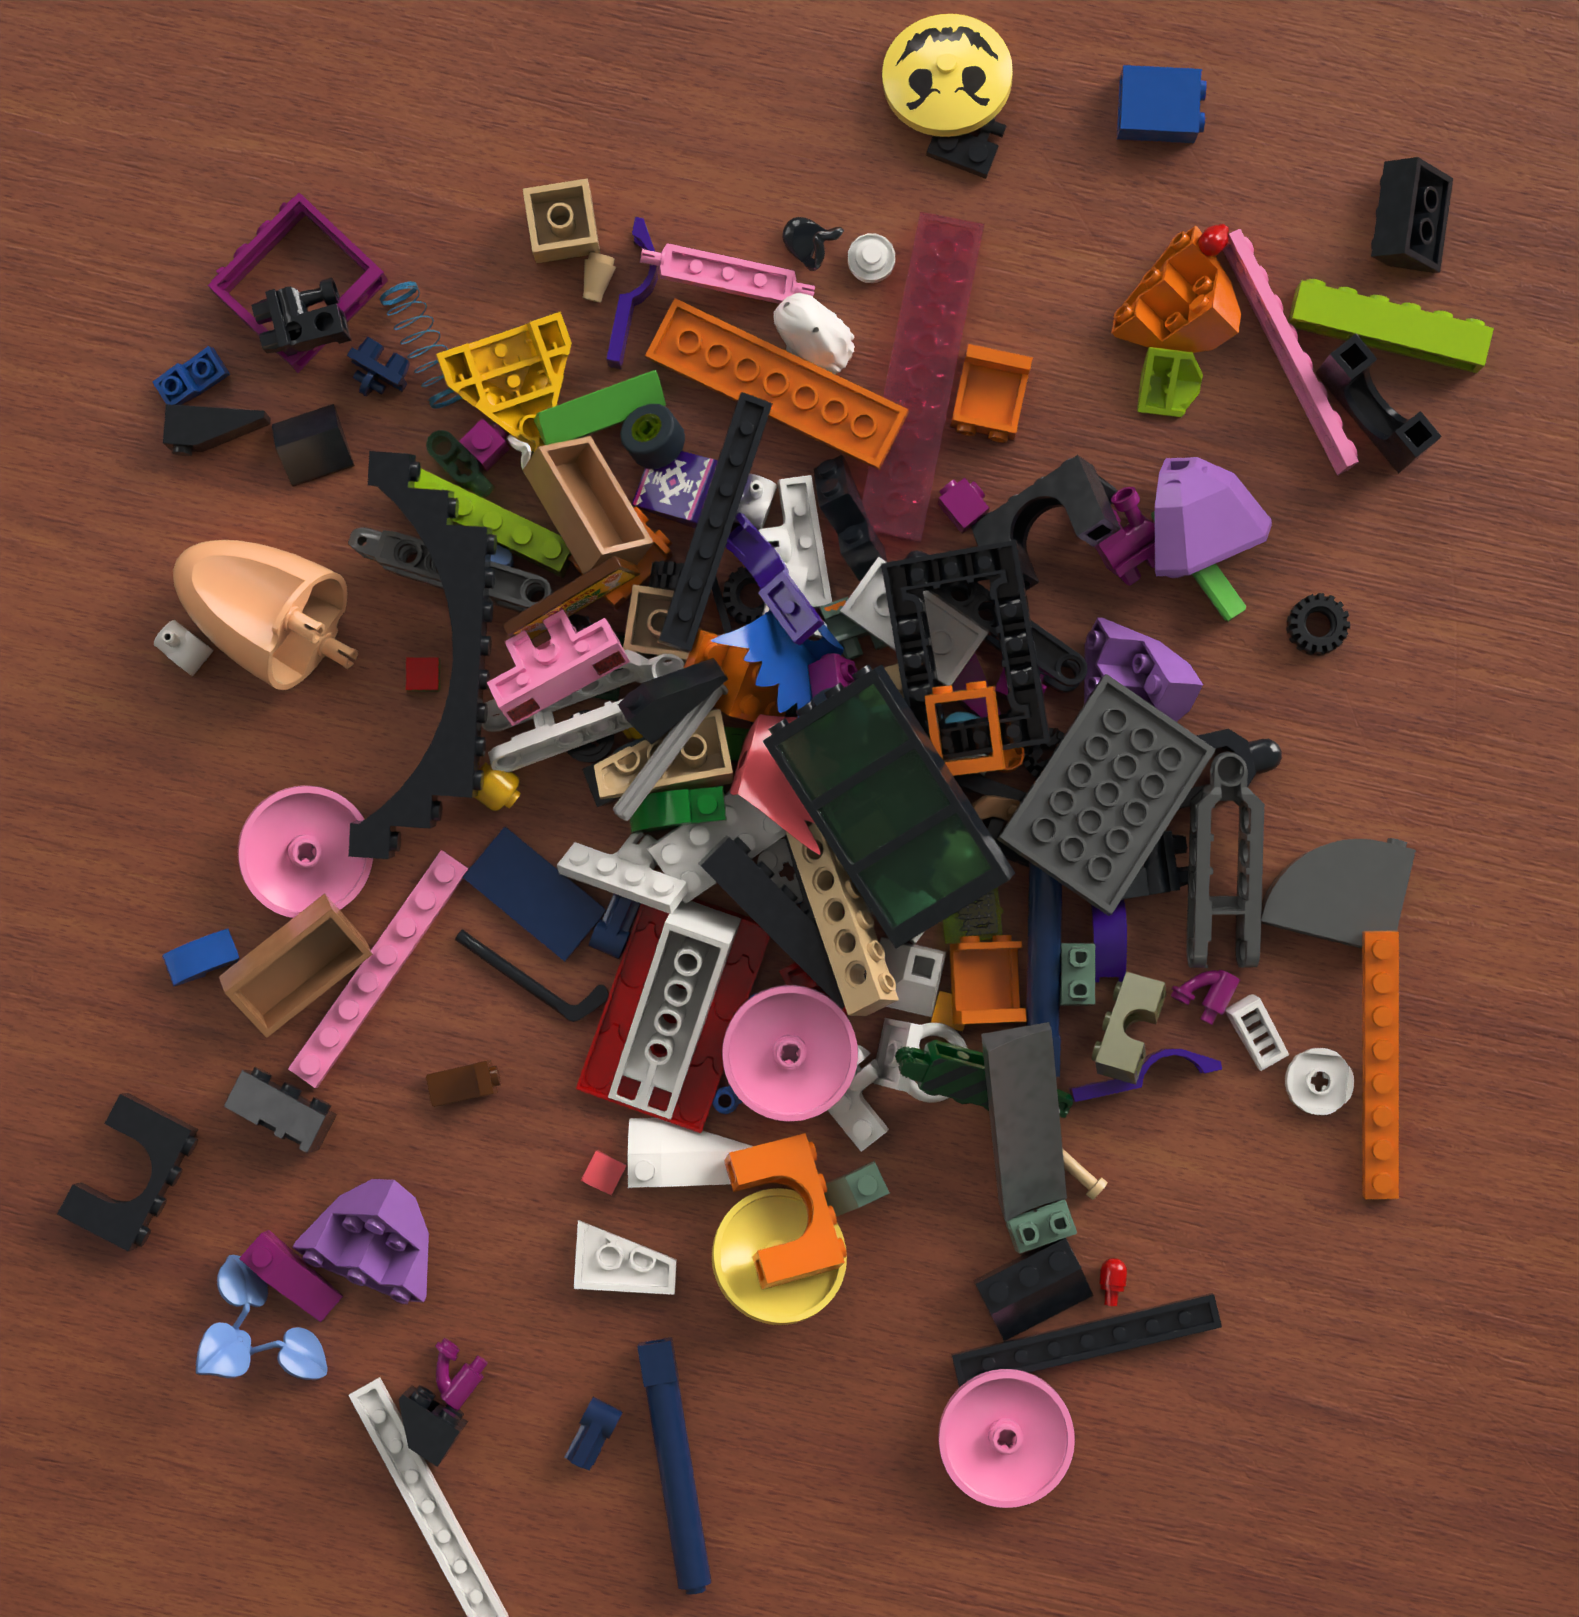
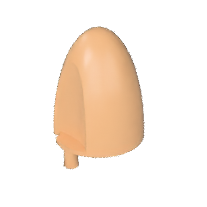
(264, 607)

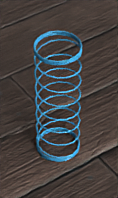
(433, 399)

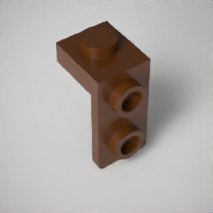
(463, 1083)

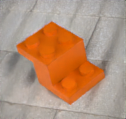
(744, 697)

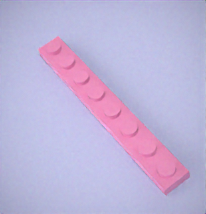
(1285, 344)
(379, 969)

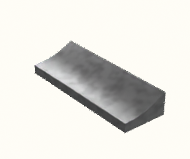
(1024, 1117)

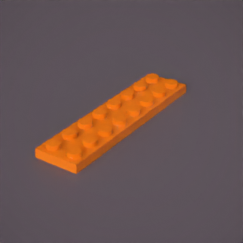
(800, 391)

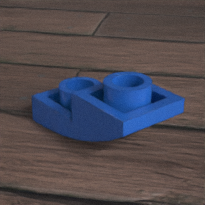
(192, 378)
(200, 956)

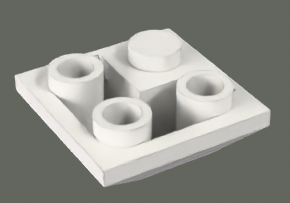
(916, 975)

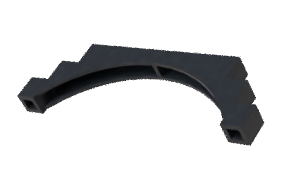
(464, 568)

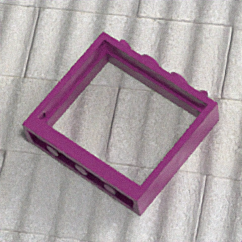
(267, 237)

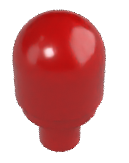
(1213, 240)
(1112, 1280)

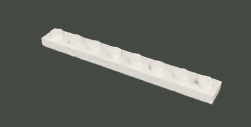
(426, 1502)

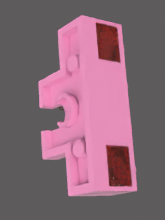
(555, 667)

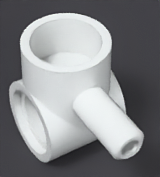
(757, 500)
(182, 647)

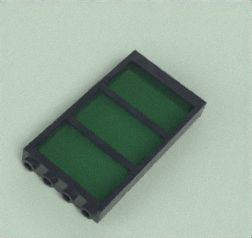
(888, 805)

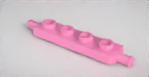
(725, 273)

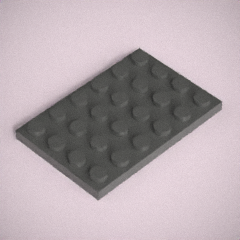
(1106, 794)

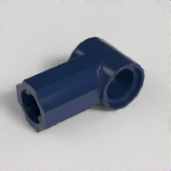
(613, 930)
(595, 1427)

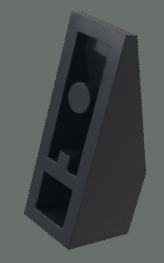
(203, 428)
(667, 699)

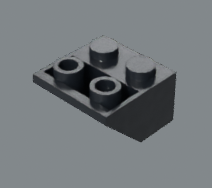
(429, 1425)

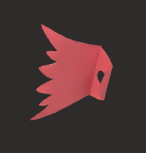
(765, 785)

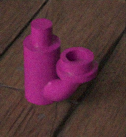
(1218, 997)
(458, 1389)

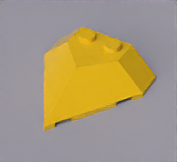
(512, 374)

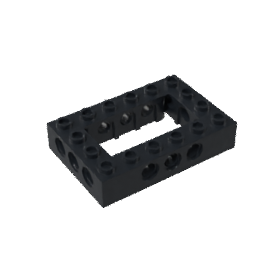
(915, 656)

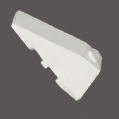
(676, 1156)

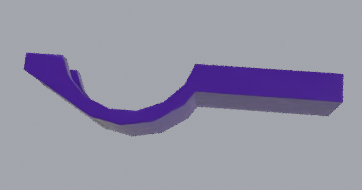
(629, 300)
(775, 583)
(1110, 942)
(1111, 1086)

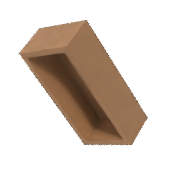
(586, 503)
(295, 965)

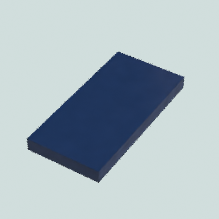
(534, 894)

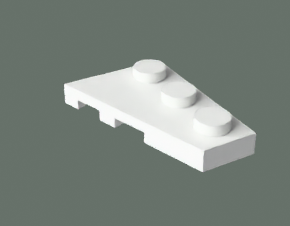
(619, 1264)

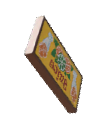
(573, 596)

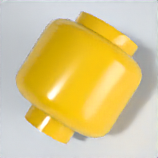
(498, 788)

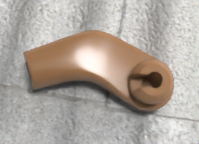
(995, 806)

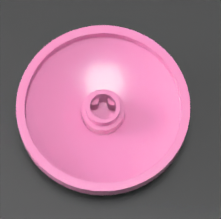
(299, 850)
(790, 1053)
(1006, 1438)

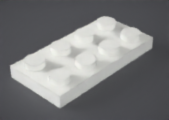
(951, 633)
(688, 844)

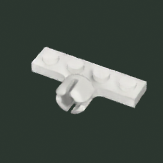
(800, 537)
(625, 873)
(853, 1110)

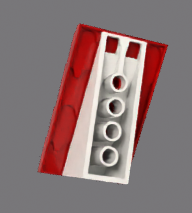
(671, 1009)

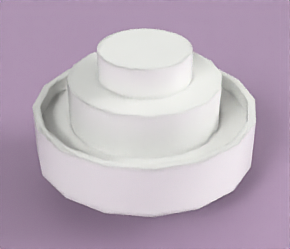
(871, 258)

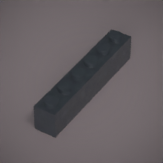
(772, 910)

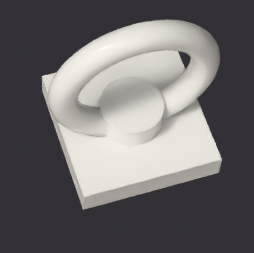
(900, 1034)

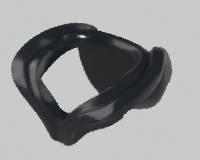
(805, 237)

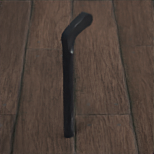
(570, 1012)

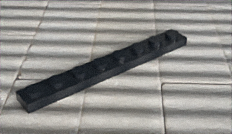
(714, 522)
(1091, 1338)

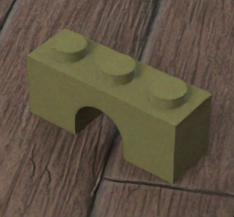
(1136, 1000)

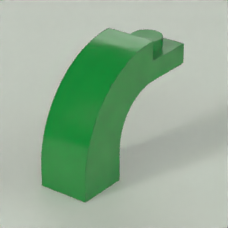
(679, 808)

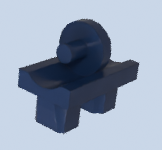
(366, 359)

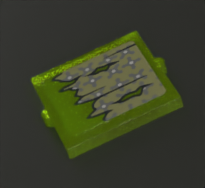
(976, 919)

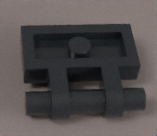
(968, 151)

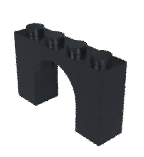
(1349, 380)
(1069, 486)
(166, 1142)

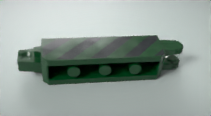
(954, 1073)

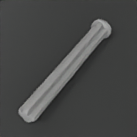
(664, 756)

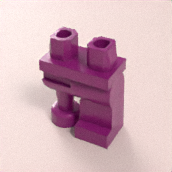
(1132, 543)

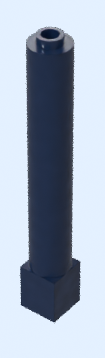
(1044, 954)
(675, 1464)

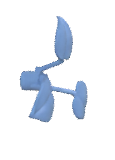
(227, 1350)

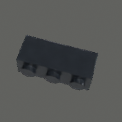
(1412, 215)
(1033, 1288)

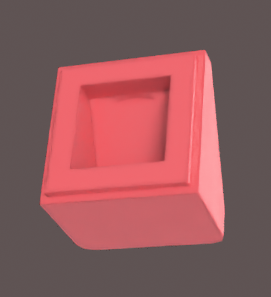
(603, 1172)

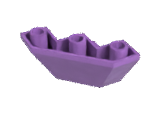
(1203, 517)
(1141, 666)
(372, 1240)

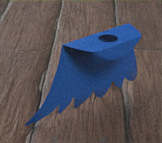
(781, 658)

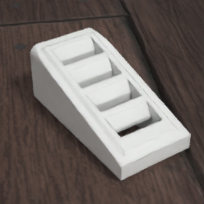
(1240, 1009)

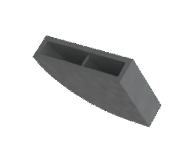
(1341, 890)

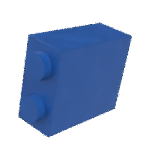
(1160, 104)

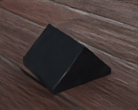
(312, 445)

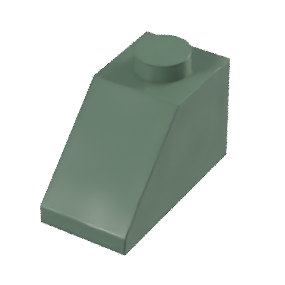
(855, 1189)

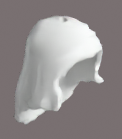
(814, 332)

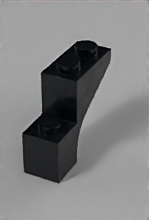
(845, 512)

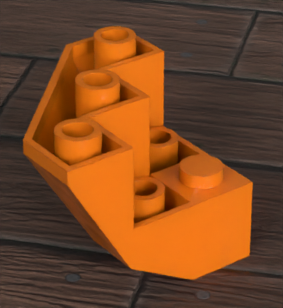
(1181, 301)

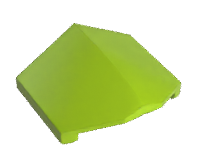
(1168, 382)

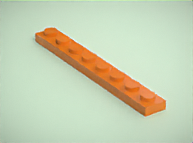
(1380, 1064)

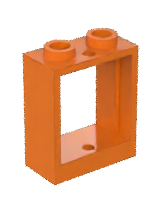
(973, 690)

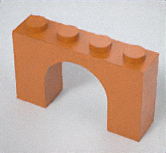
(791, 1164)

